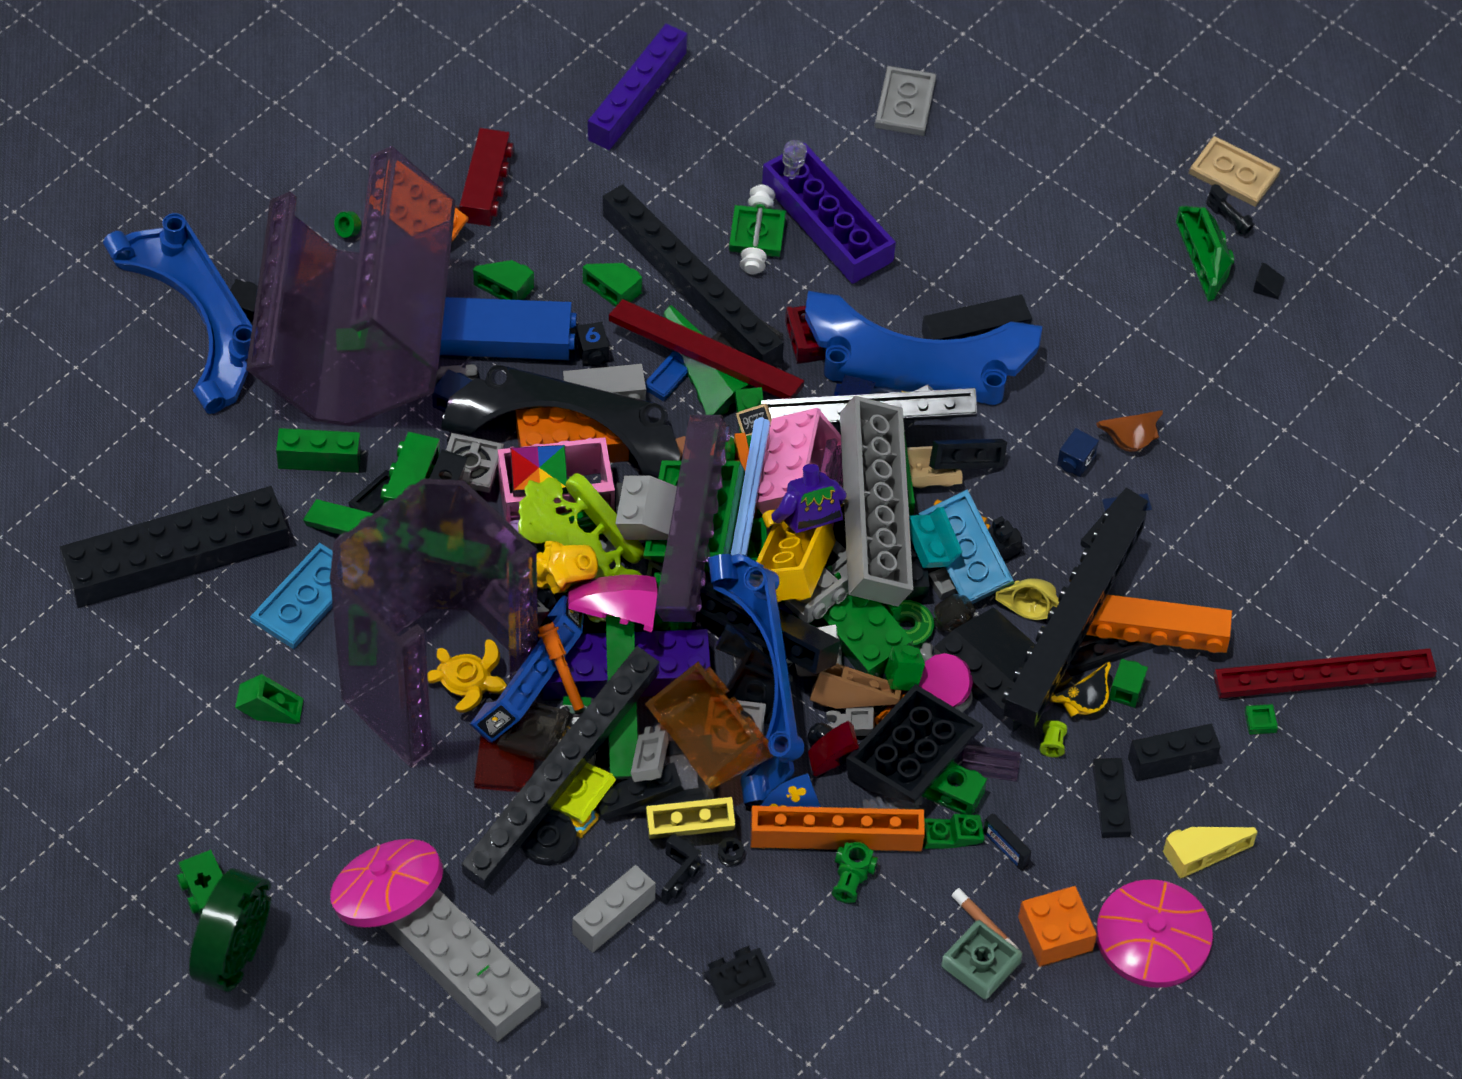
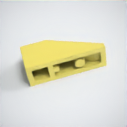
(1203, 846)

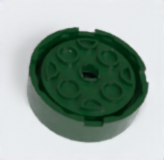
(229, 929)

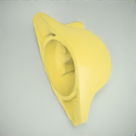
(1029, 598)

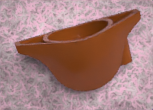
(1132, 432)

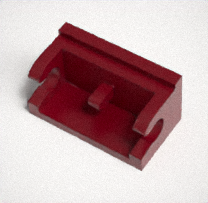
(801, 336)

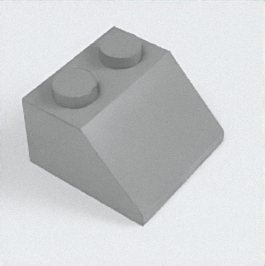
(645, 508)

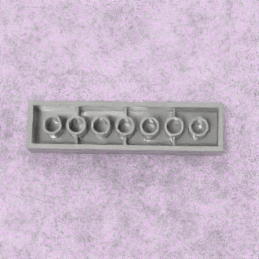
(876, 501)

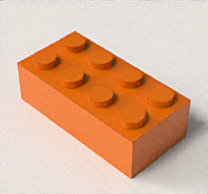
(557, 424)

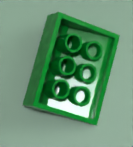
(723, 520)

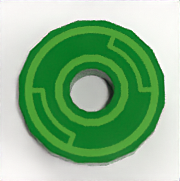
(920, 618)

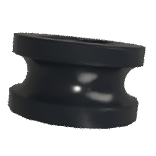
(724, 858)

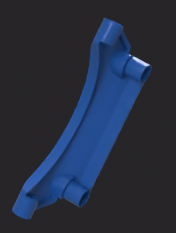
(181, 262)
(908, 362)
(755, 591)

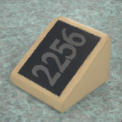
(747, 417)

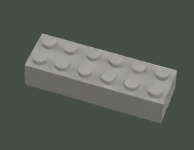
(453, 954)

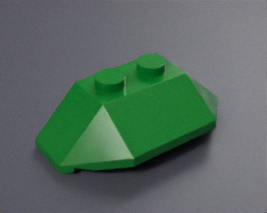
(1205, 247)

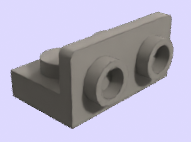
(826, 593)

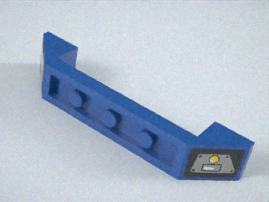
(530, 679)

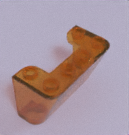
(709, 726)

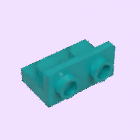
(934, 539)

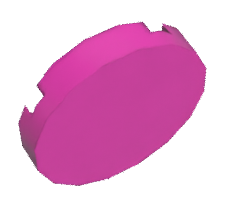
(947, 678)

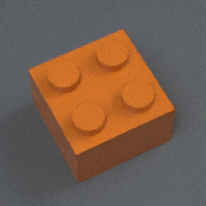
(1057, 926)

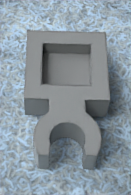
(861, 717)

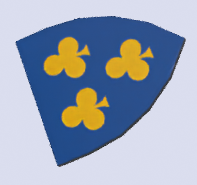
(793, 793)

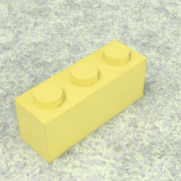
(690, 818)

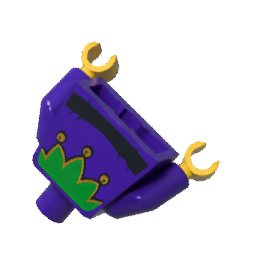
(808, 502)

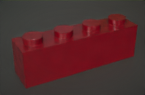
(485, 176)

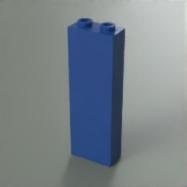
(507, 328)

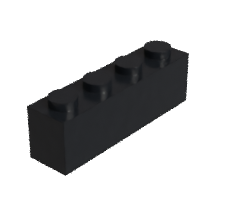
(975, 319)

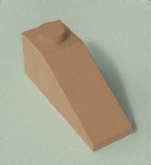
(851, 688)

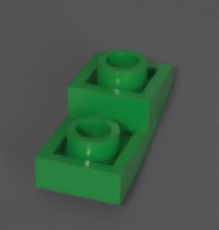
(952, 833)

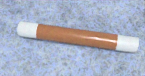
(976, 913)

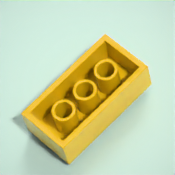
(797, 558)

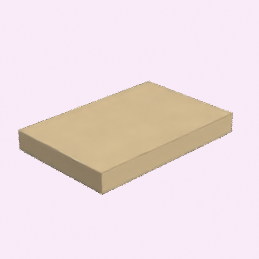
(1234, 171)

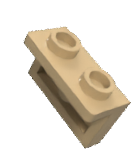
(923, 475)

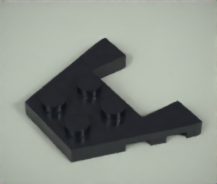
(754, 674)

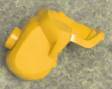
(565, 565)

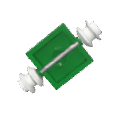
(757, 230)

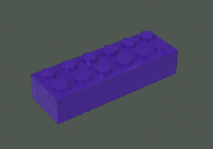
(831, 216)
(588, 660)

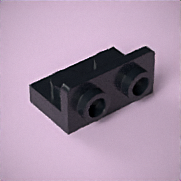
(739, 974)

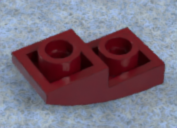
(831, 746)

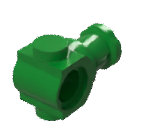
(851, 871)

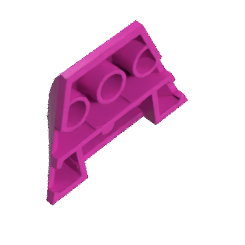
(622, 596)

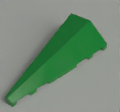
(713, 387)

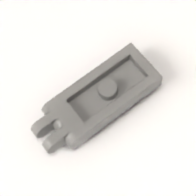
(650, 754)

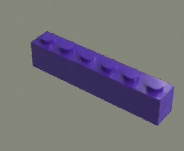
(637, 86)

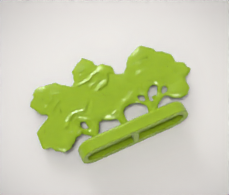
(542, 524)

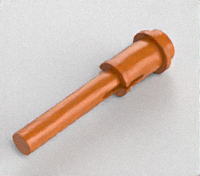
(556, 652)

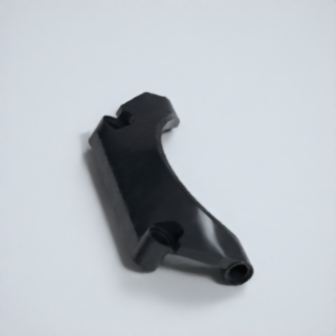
(623, 415)

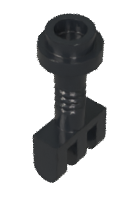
(1217, 202)

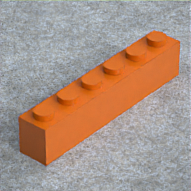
(1163, 623)
(835, 826)

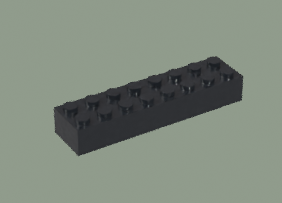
(174, 546)

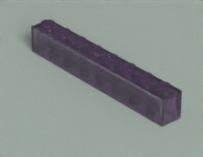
(692, 518)

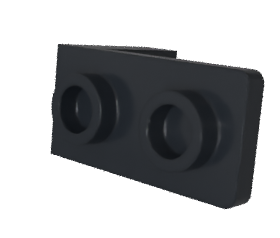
(689, 857)

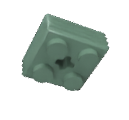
(976, 944)

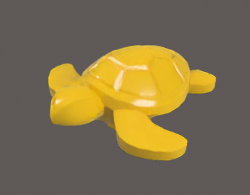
(468, 675)

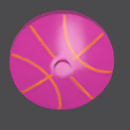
(386, 883)
(1154, 933)

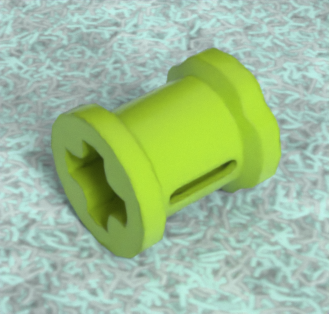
(1053, 738)

